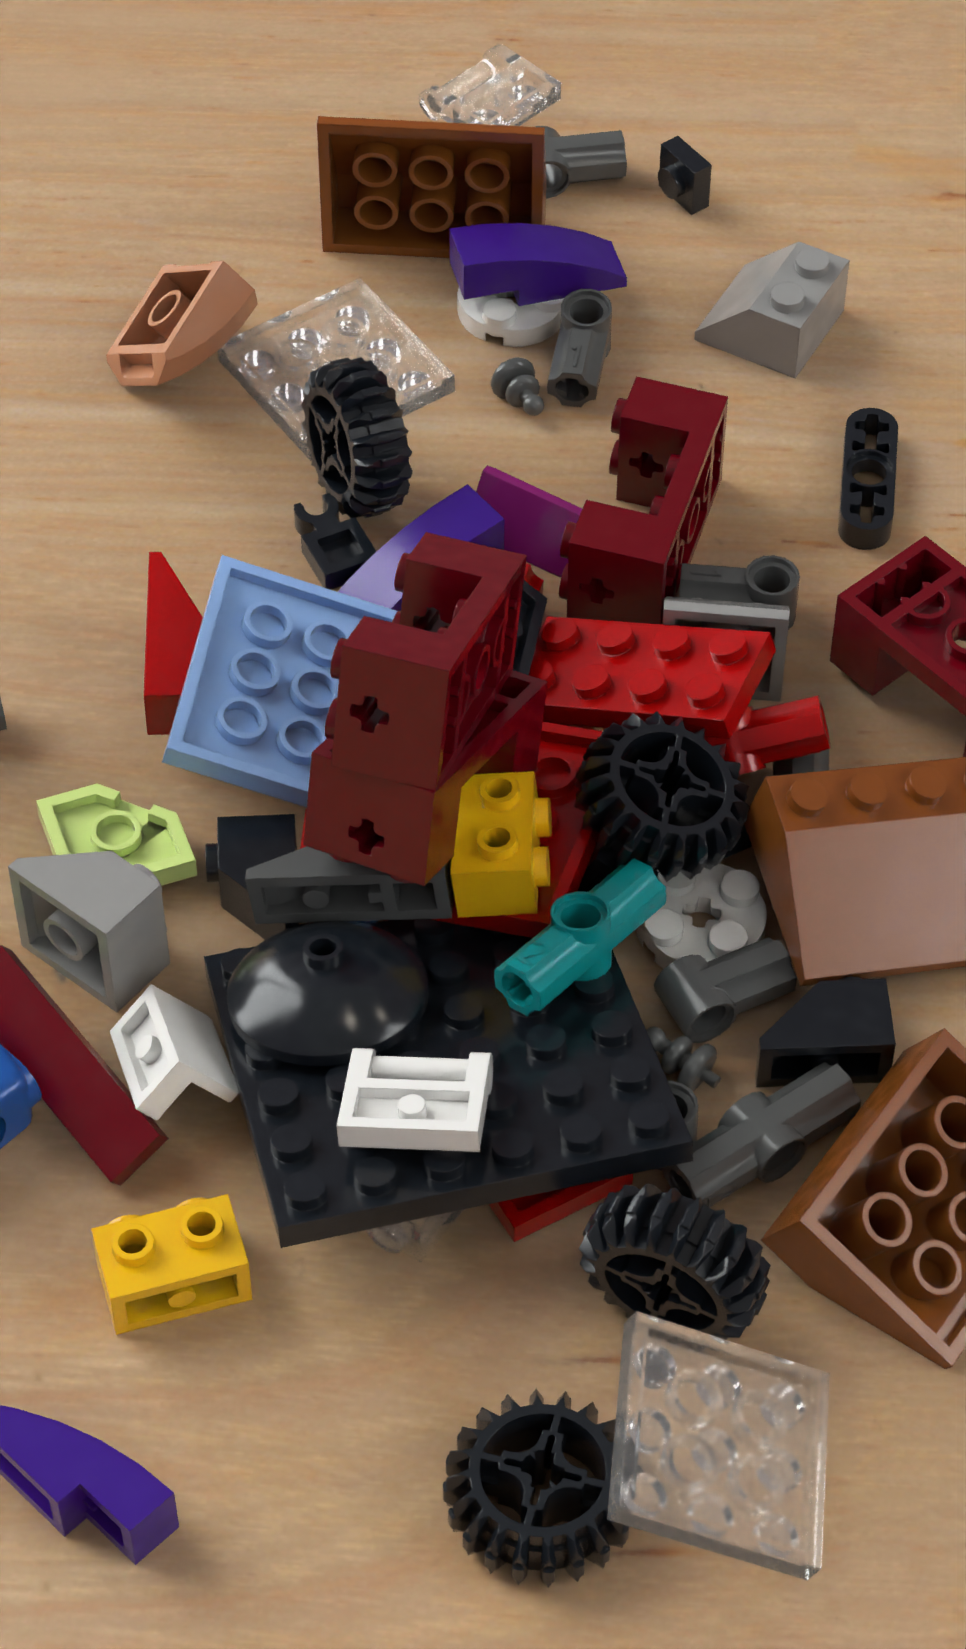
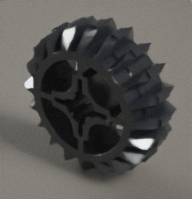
(357, 437)
(661, 796)
(674, 1261)
(493, 1464)

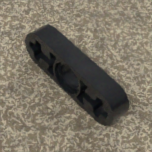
(856, 494)

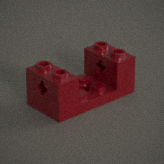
(664, 460)
(905, 622)
(429, 676)
(410, 827)

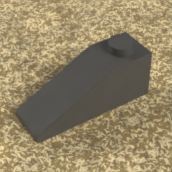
(318, 888)

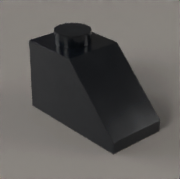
(242, 845)
(834, 1024)

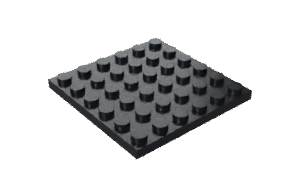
(566, 1108)

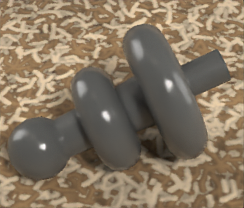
(517, 384)
(677, 1055)

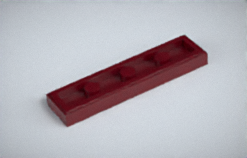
(73, 1076)

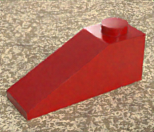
(169, 645)

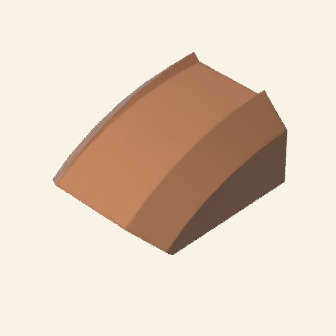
(180, 322)

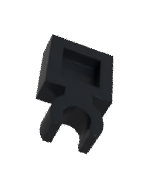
(332, 546)

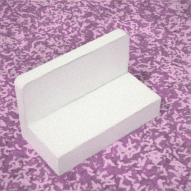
(166, 1048)

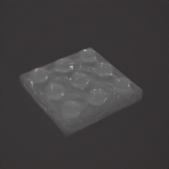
(346, 322)
(720, 1446)

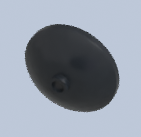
(326, 991)

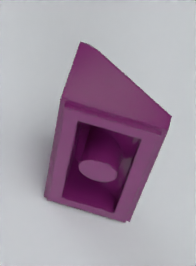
(531, 517)

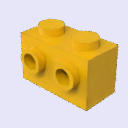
(498, 845)
(172, 1263)

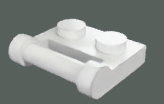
(415, 1102)

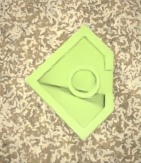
(100, 821)

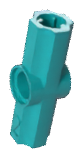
(580, 937)

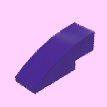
(531, 261)
(458, 516)
(80, 1478)

